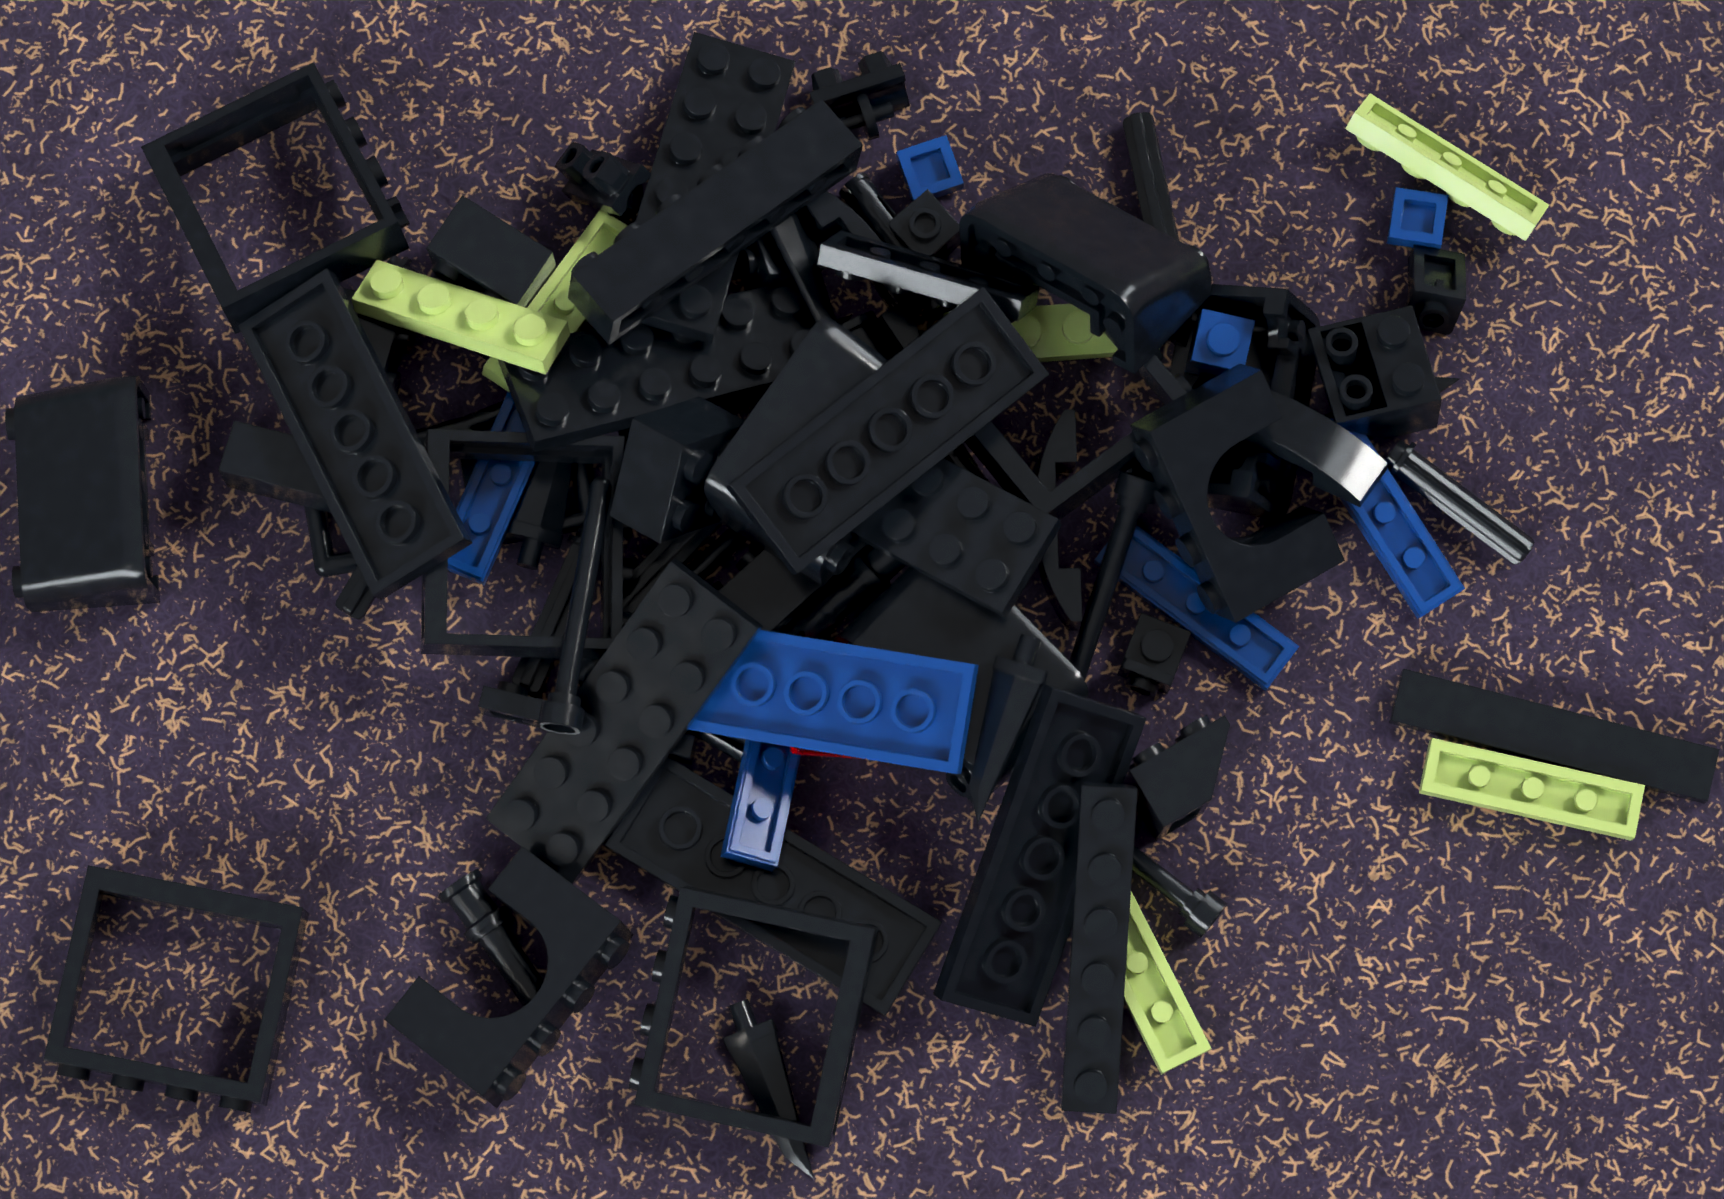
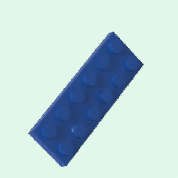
(846, 701)

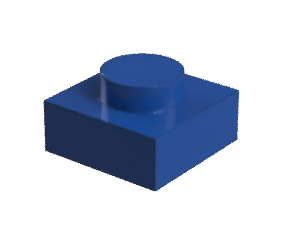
(930, 167)
(1417, 218)

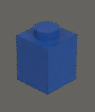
(1218, 343)

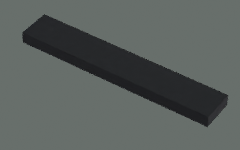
(1553, 735)

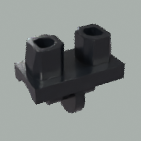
(863, 98)
(603, 180)

